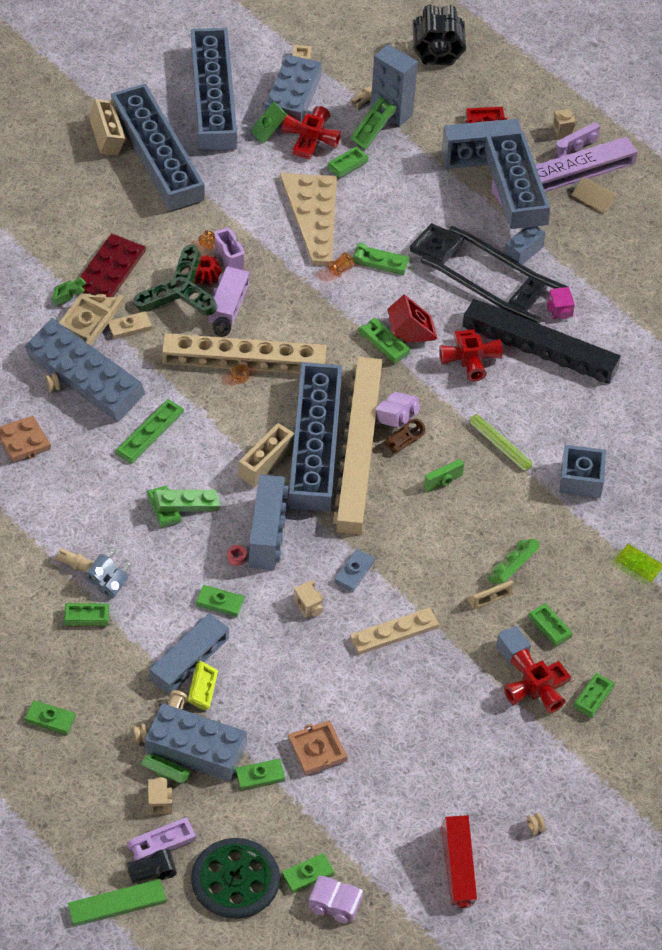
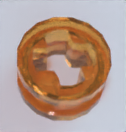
(207, 239)
(237, 378)

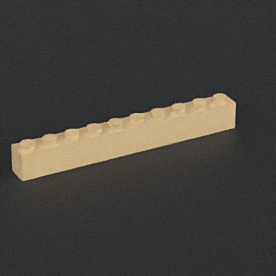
(358, 447)

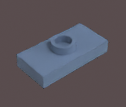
(354, 570)

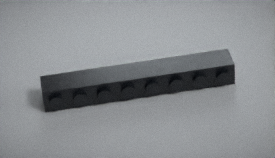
(541, 341)

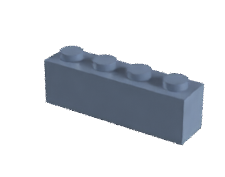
(192, 647)

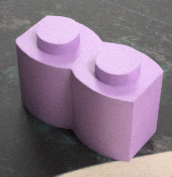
(229, 249)
(397, 409)
(335, 899)

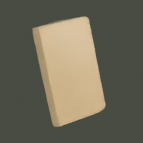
(593, 195)
(491, 595)

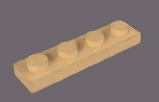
(394, 631)

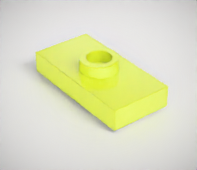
(202, 685)

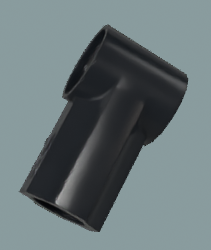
(157, 866)

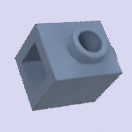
(510, 642)

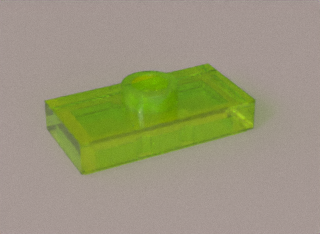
(639, 562)

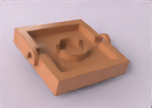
(23, 439)
(317, 747)

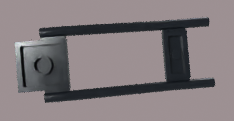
(439, 244)

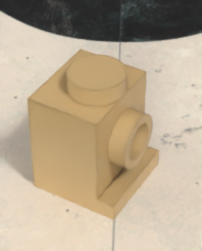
(563, 123)
(308, 599)
(159, 796)

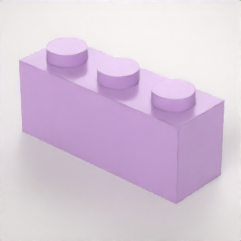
(230, 293)

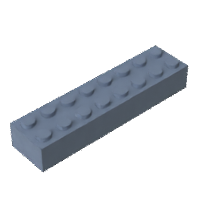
(213, 89)
(158, 147)
(315, 437)

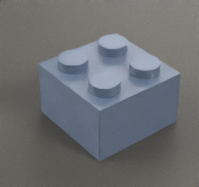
(582, 471)

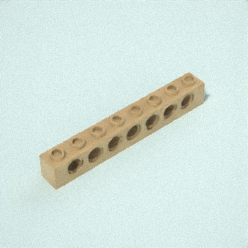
(228, 352)

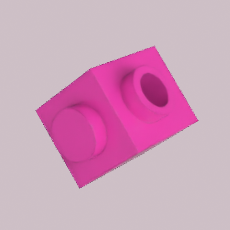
(560, 303)

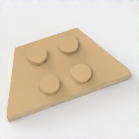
(91, 315)

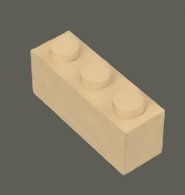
(106, 127)
(266, 454)

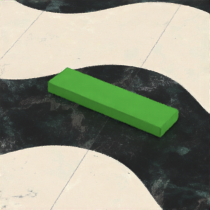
(149, 431)
(116, 902)

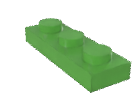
(186, 500)

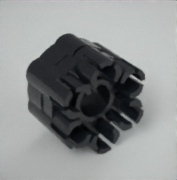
(439, 37)

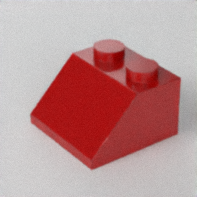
(411, 321)

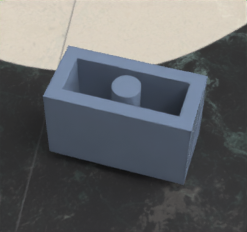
(525, 244)

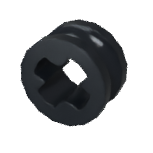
(217, 322)

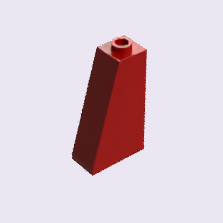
(459, 860)

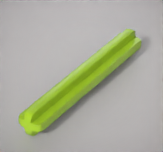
(501, 442)

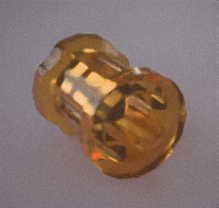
(342, 263)

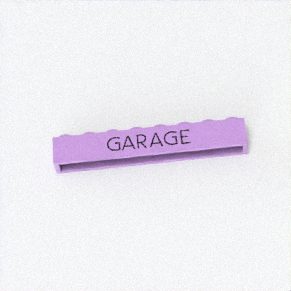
(585, 163)

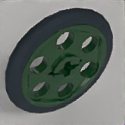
(220, 903)

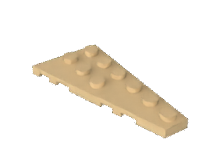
(313, 207)

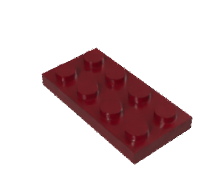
(111, 266)

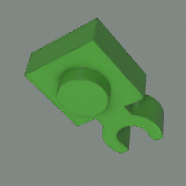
(65, 291)

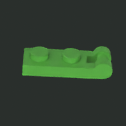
(373, 123)
(380, 259)
(384, 340)
(513, 560)

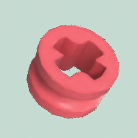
(241, 558)

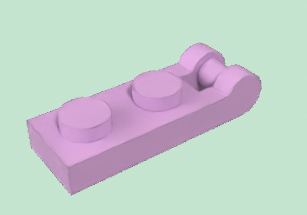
(577, 140)
(165, 837)

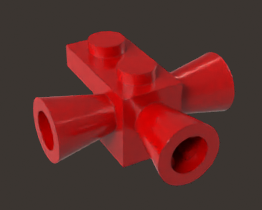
(311, 132)
(470, 353)
(537, 681)

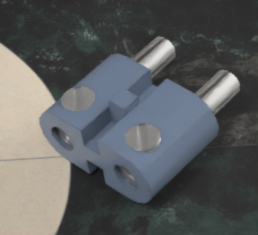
(106, 575)

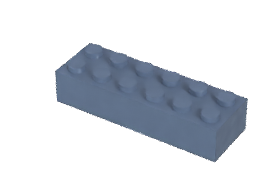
(517, 180)
(85, 369)

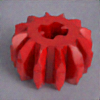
(208, 270)

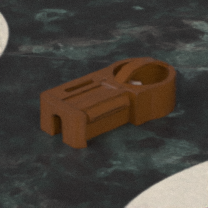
(404, 437)

